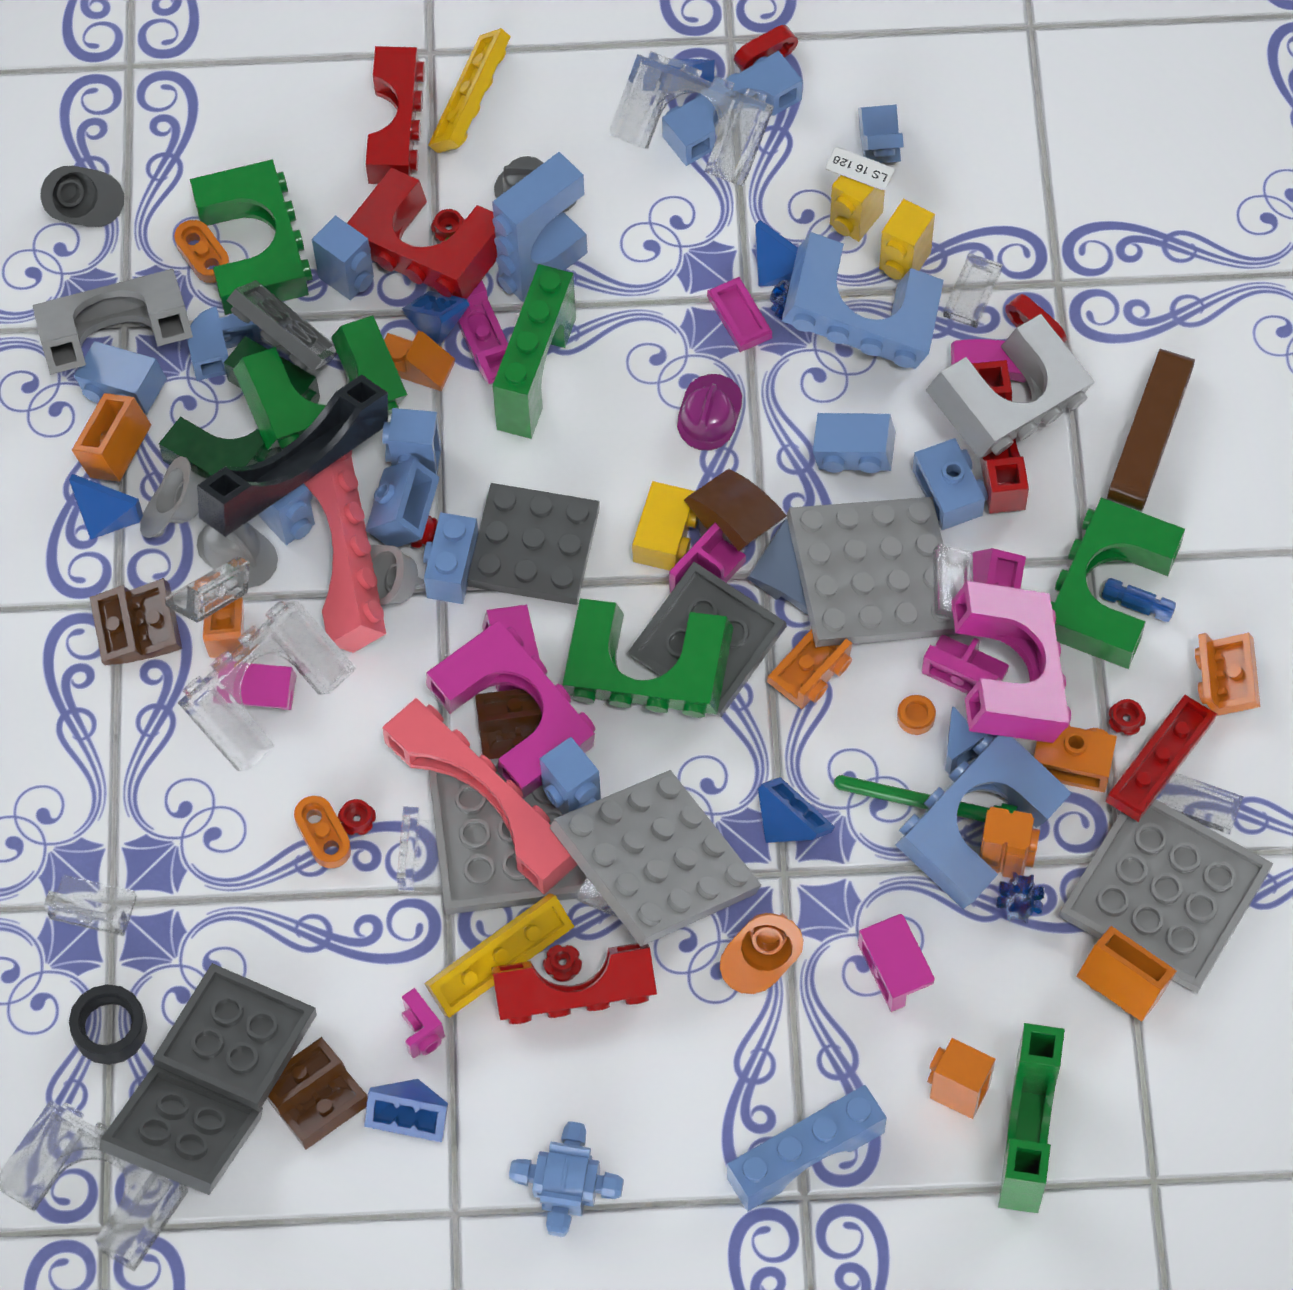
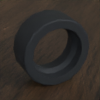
(103, 996)

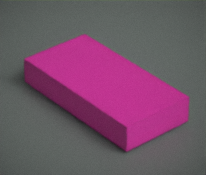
(739, 314)

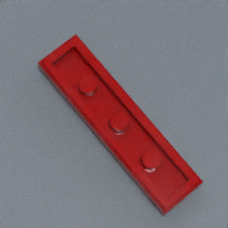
(1161, 758)

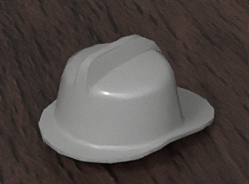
(174, 499)
(242, 542)
(395, 574)

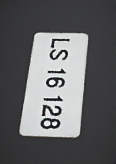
(859, 168)

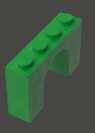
(256, 194)
(543, 320)
(283, 412)
(1110, 535)
(689, 685)
(1029, 1118)

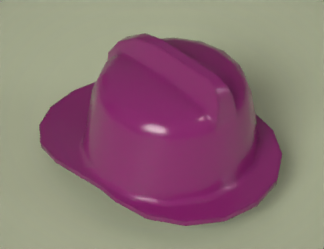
(709, 412)

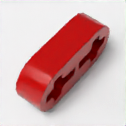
(775, 40)
(1023, 309)

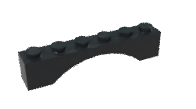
(241, 493)

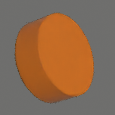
(916, 714)

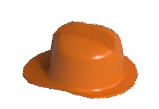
(761, 953)

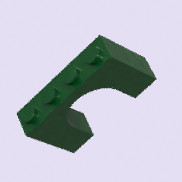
(211, 453)

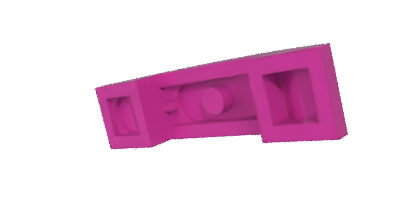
(483, 334)

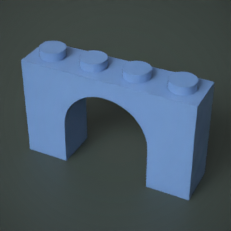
(526, 225)
(817, 307)
(934, 838)

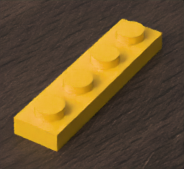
(469, 91)
(511, 944)

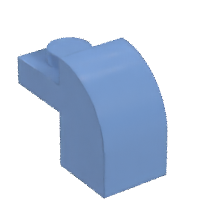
(880, 133)
(212, 339)

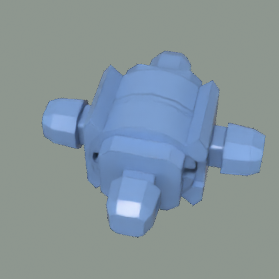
(566, 1179)

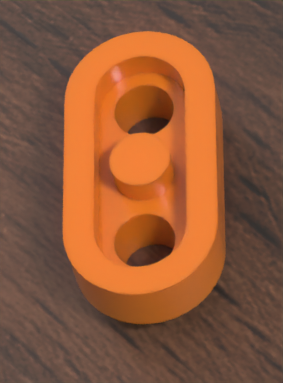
(202, 254)
(324, 834)

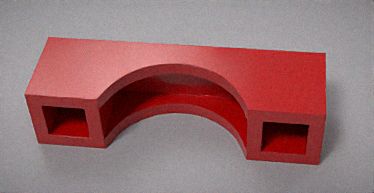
(396, 80)
(1005, 473)
(623, 976)

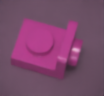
(420, 1016)

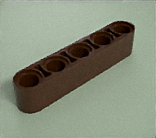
(1150, 429)

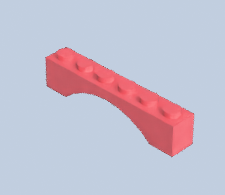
(352, 604)
(428, 744)

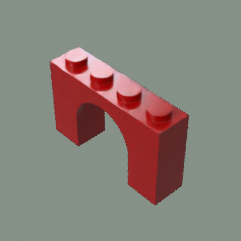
(450, 266)

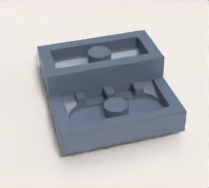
(778, 570)

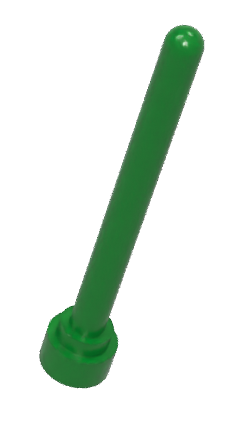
(909, 797)

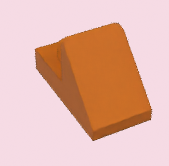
(420, 360)
(224, 628)

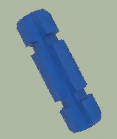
(1138, 600)

